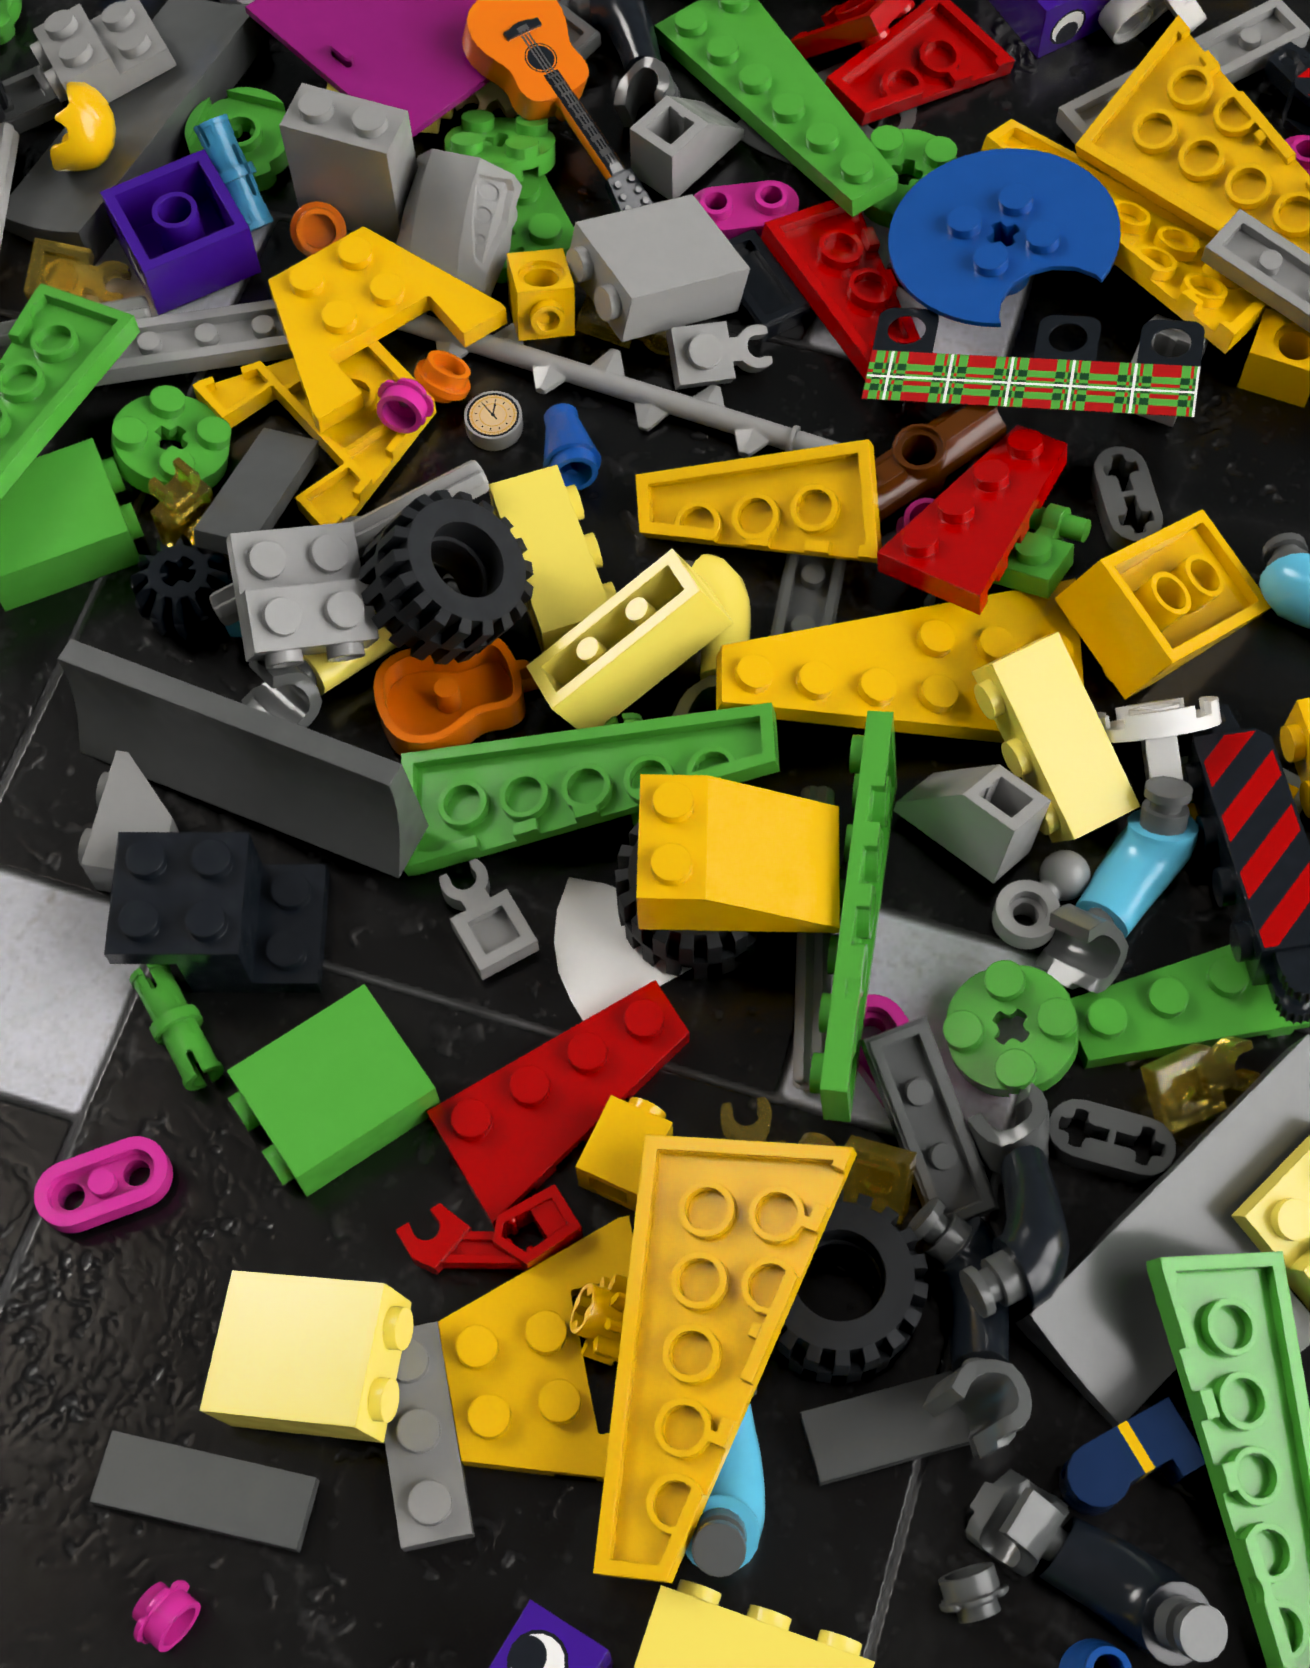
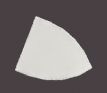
(594, 952)

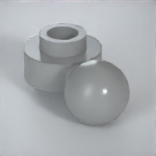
(1061, 878)

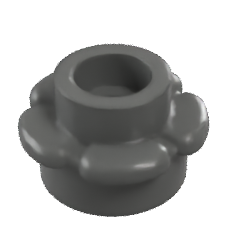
(972, 1592)

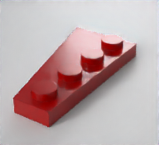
(839, 275)
(972, 526)
(537, 1109)

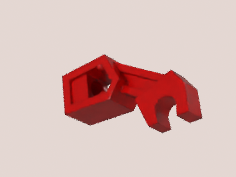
(467, 1249)

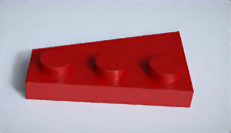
(851, 23)
(920, 60)

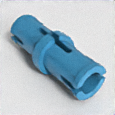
(236, 173)

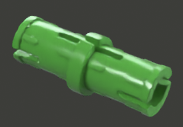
(176, 1026)

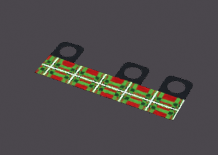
(1047, 381)

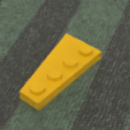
(781, 502)

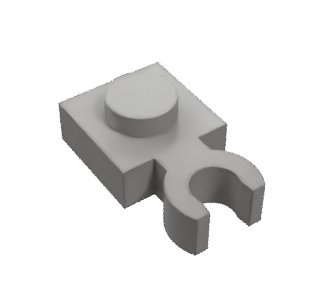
(708, 356)
(488, 927)

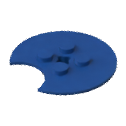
(991, 223)

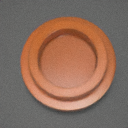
(316, 227)
(443, 376)

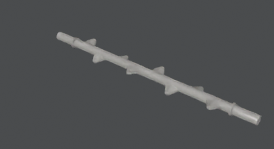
(608, 377)

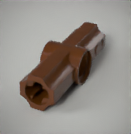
(945, 443)

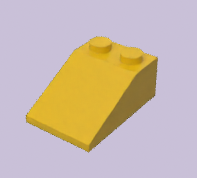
(1161, 602)
(735, 858)

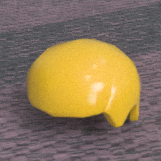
(89, 130)

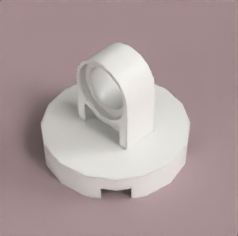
(1128, 18)
(1157, 729)

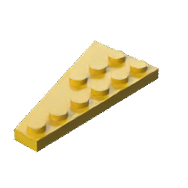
(1198, 144)
(1159, 251)
(892, 662)
(708, 1289)

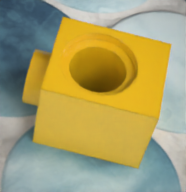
(541, 294)
(1279, 360)
(615, 1149)

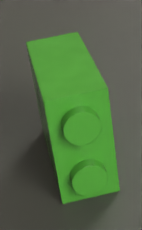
(64, 525)
(332, 1091)

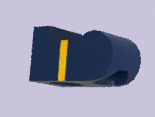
(1109, 1464)

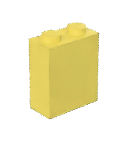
(308, 1356)

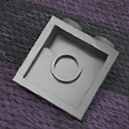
(107, 52)
(300, 594)

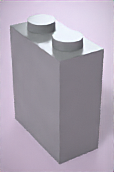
(350, 157)
(657, 267)

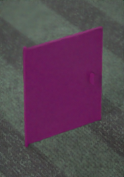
(390, 49)

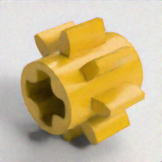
(599, 1318)

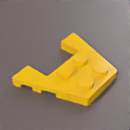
(357, 296)
(358, 444)
(520, 1369)

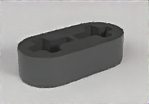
(1137, 498)
(1112, 1126)

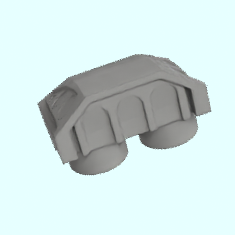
(461, 216)

